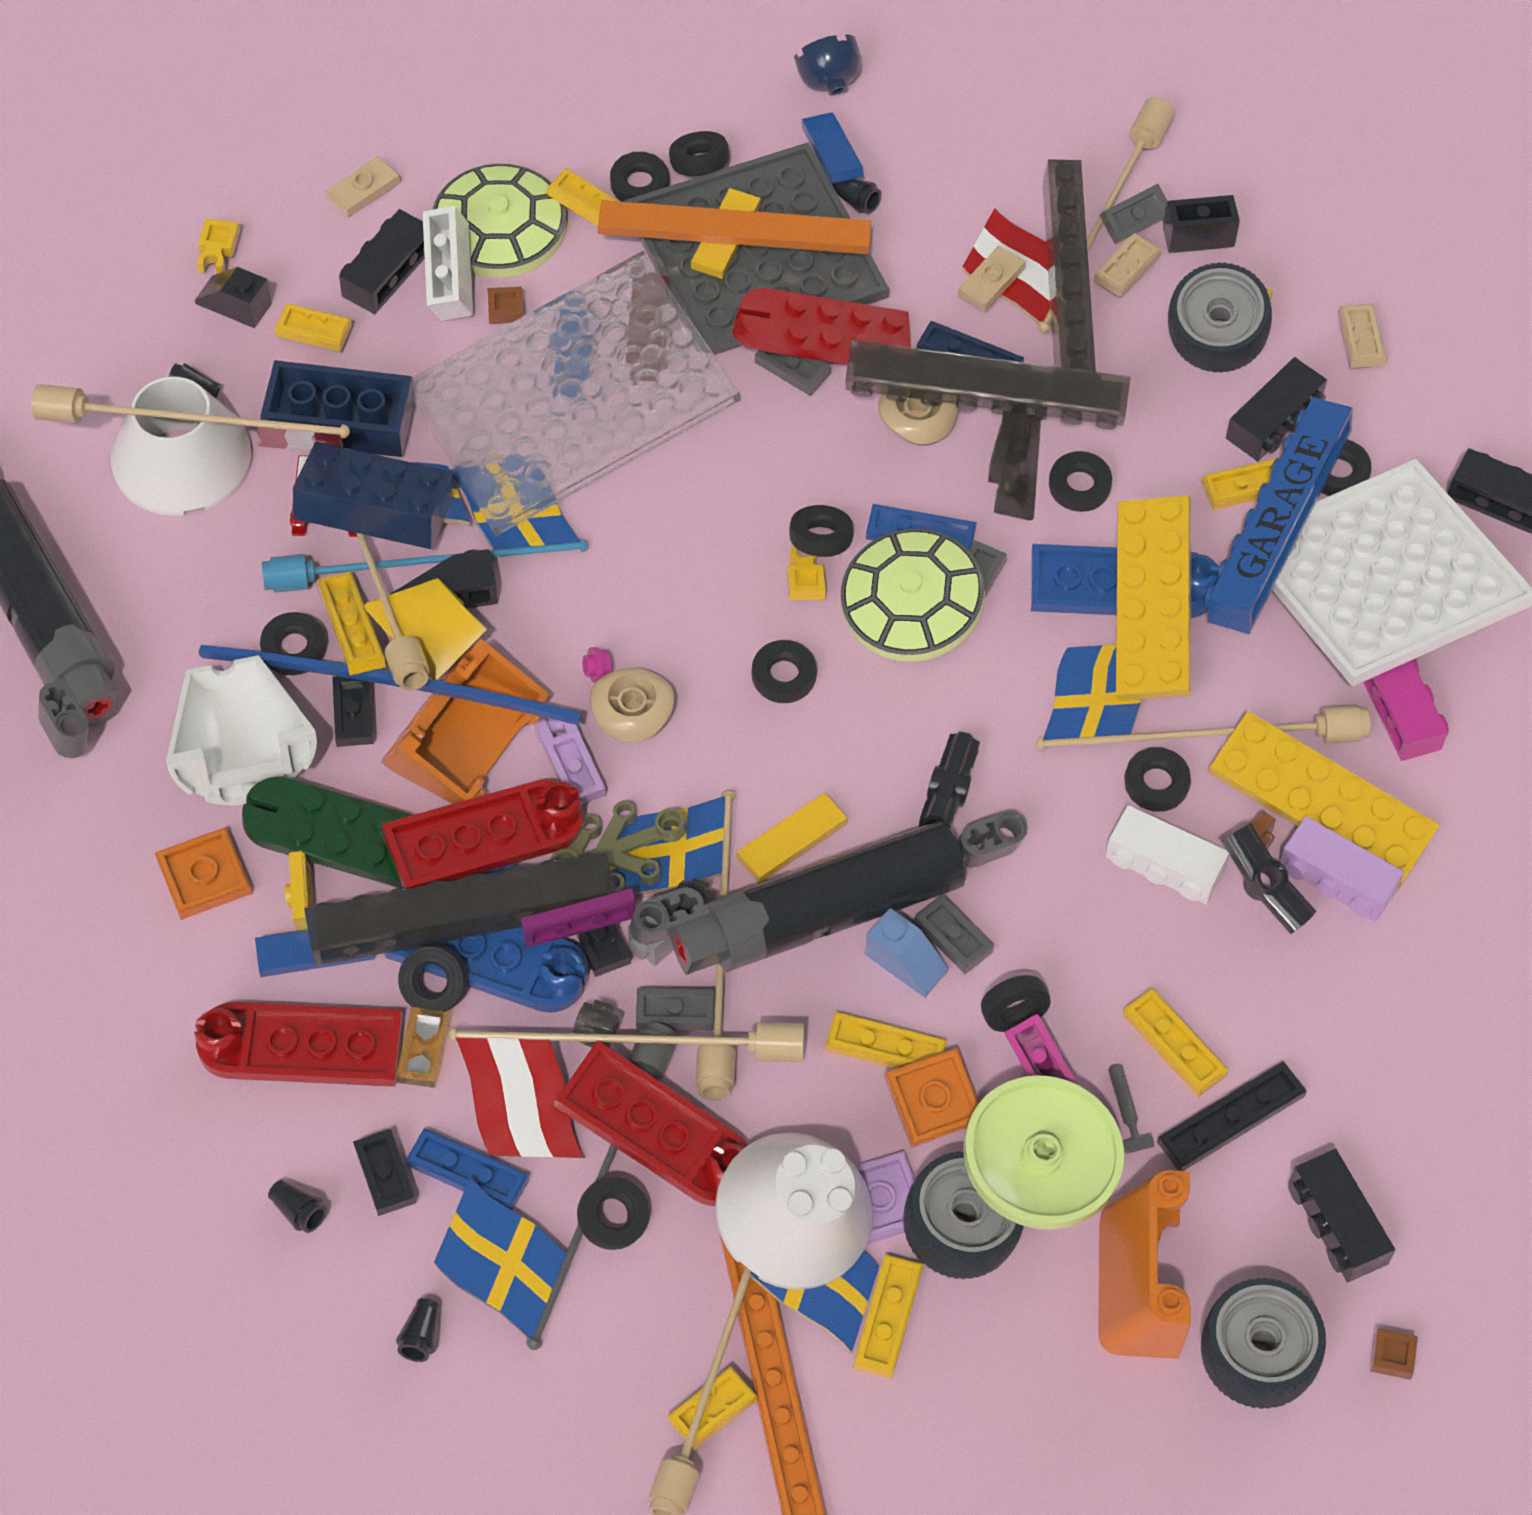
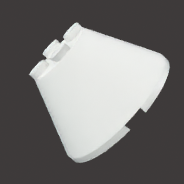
(794, 1211)

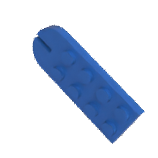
(1086, 579)
(500, 964)

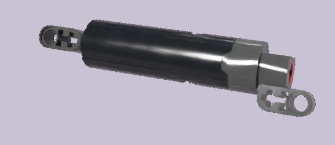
(52, 633)
(823, 896)

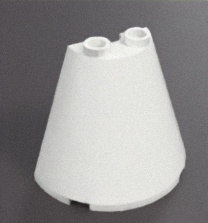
(236, 732)

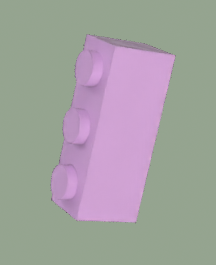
(1341, 869)

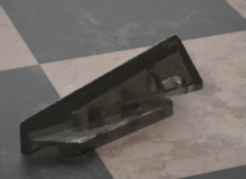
(1016, 466)

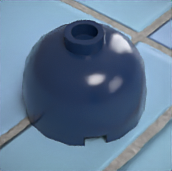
(829, 64)

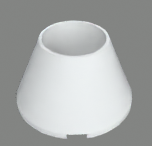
(185, 469)

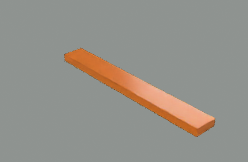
(734, 227)
(776, 1396)

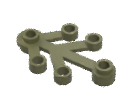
(618, 847)

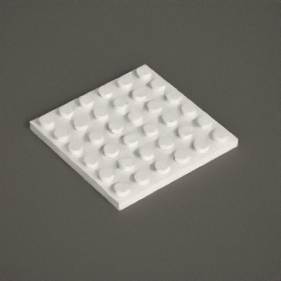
(1394, 574)

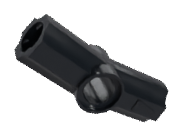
(950, 780)
(1282, 897)

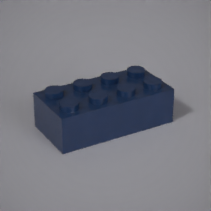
(369, 402)
(372, 495)

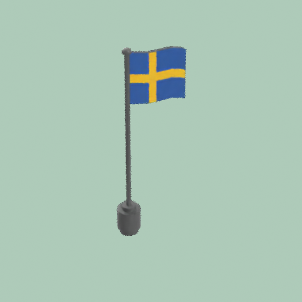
(507, 1257)

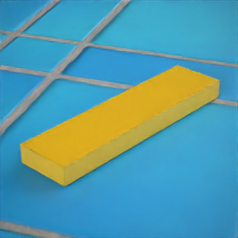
(351, 623)

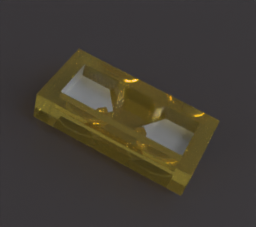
(423, 1047)

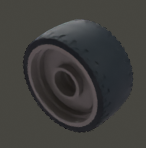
(1225, 294)
(942, 1239)
(1267, 1314)

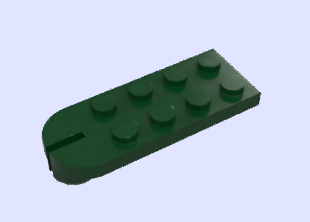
(323, 825)

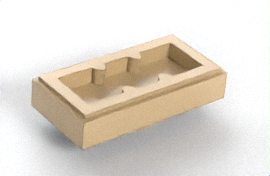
(363, 186)
(1127, 265)
(991, 278)
(1362, 336)

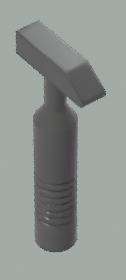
(1128, 1111)

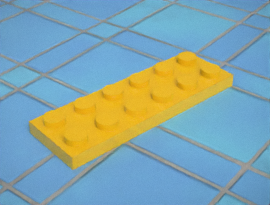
(1153, 598)
(1305, 783)

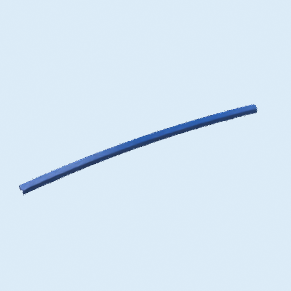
(385, 677)

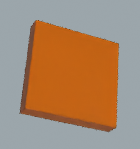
(203, 873)
(932, 1097)

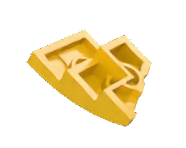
(435, 619)

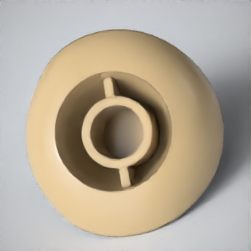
(916, 420)
(631, 703)

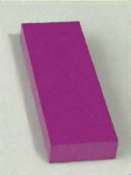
(578, 918)

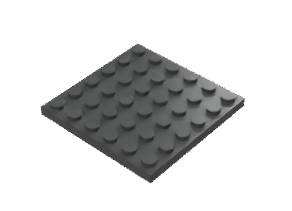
(787, 184)

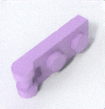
(570, 758)

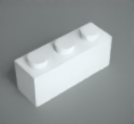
(447, 263)
(1167, 855)

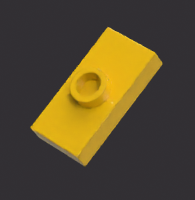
(578, 195)
(313, 327)
(299, 892)
(726, 1401)

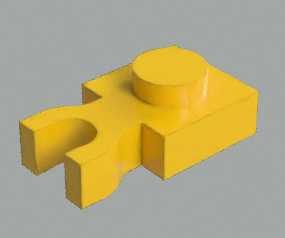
(215, 242)
(805, 577)

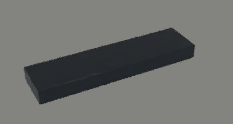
(1231, 1116)

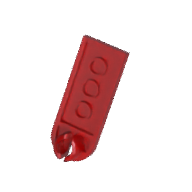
(815, 325)
(484, 832)
(300, 1043)
(650, 1123)

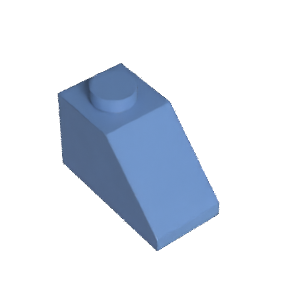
(905, 953)

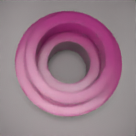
(596, 663)

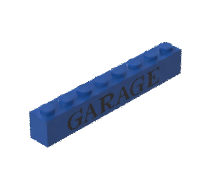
(1279, 515)

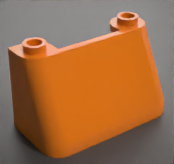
(459, 740)
(1133, 1309)

